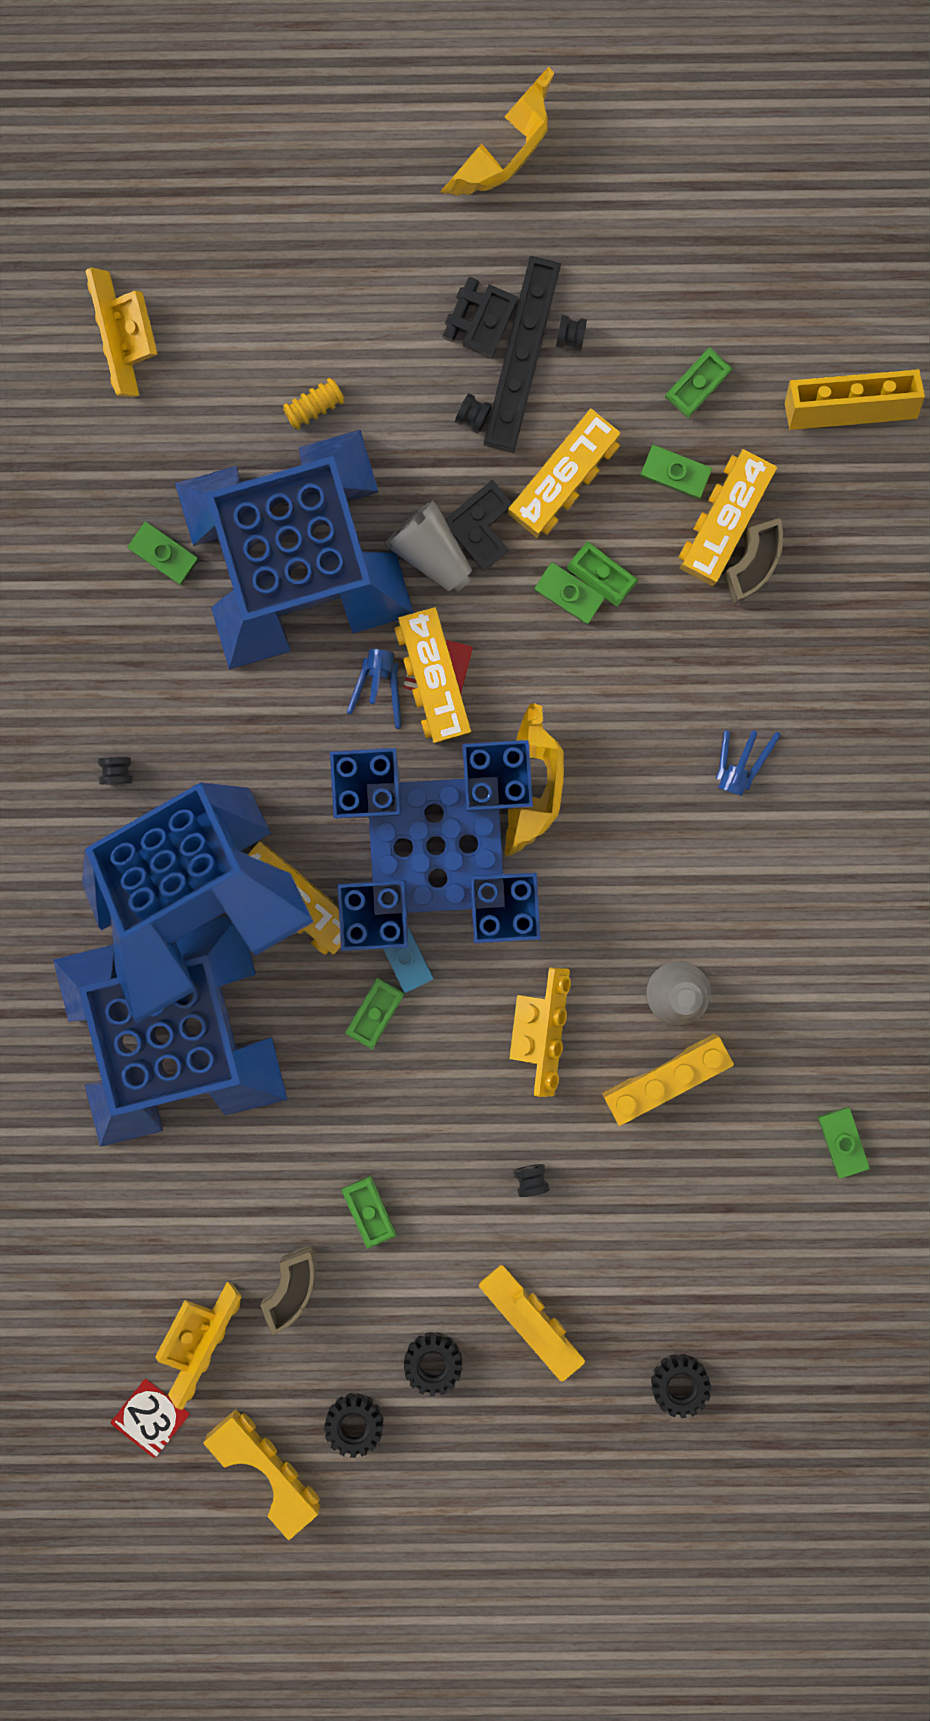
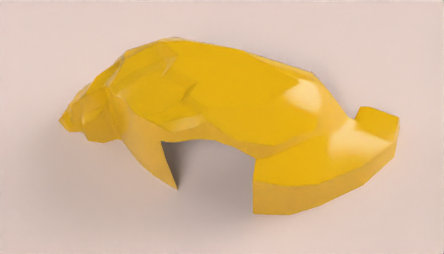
(530, 118)
(533, 821)

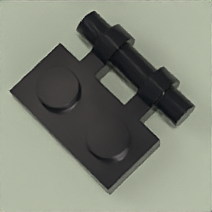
(489, 321)

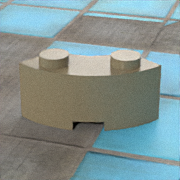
(758, 561)
(294, 1290)

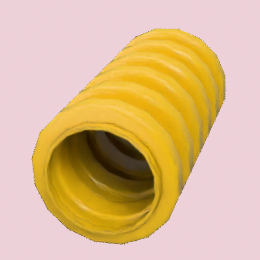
(313, 403)

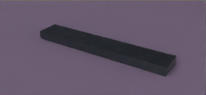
(522, 354)

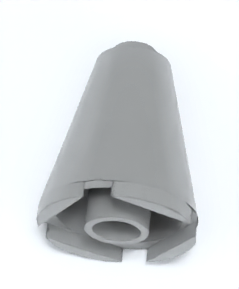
(431, 548)
(678, 993)

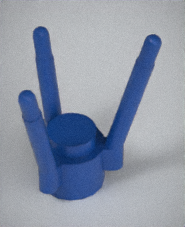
(378, 665)
(735, 777)

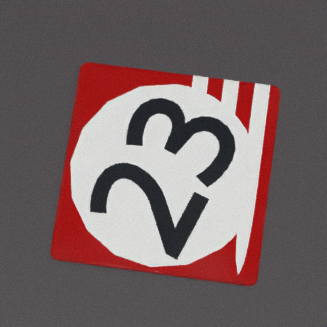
(149, 1418)

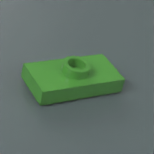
(698, 382)
(676, 472)
(163, 553)
(602, 574)
(569, 593)
(374, 1013)
(843, 1142)
(369, 1212)

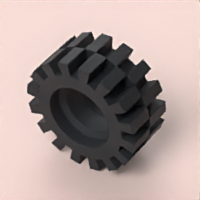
(426, 1382)
(687, 1404)
(340, 1439)

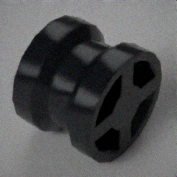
(571, 333)
(473, 413)
(114, 770)
(531, 1180)

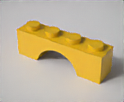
(669, 1080)
(238, 1443)

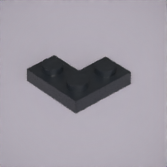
(472, 522)

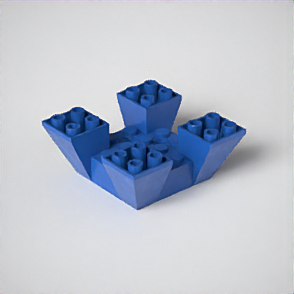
(263, 590)
(370, 787)
(177, 874)
(209, 1062)

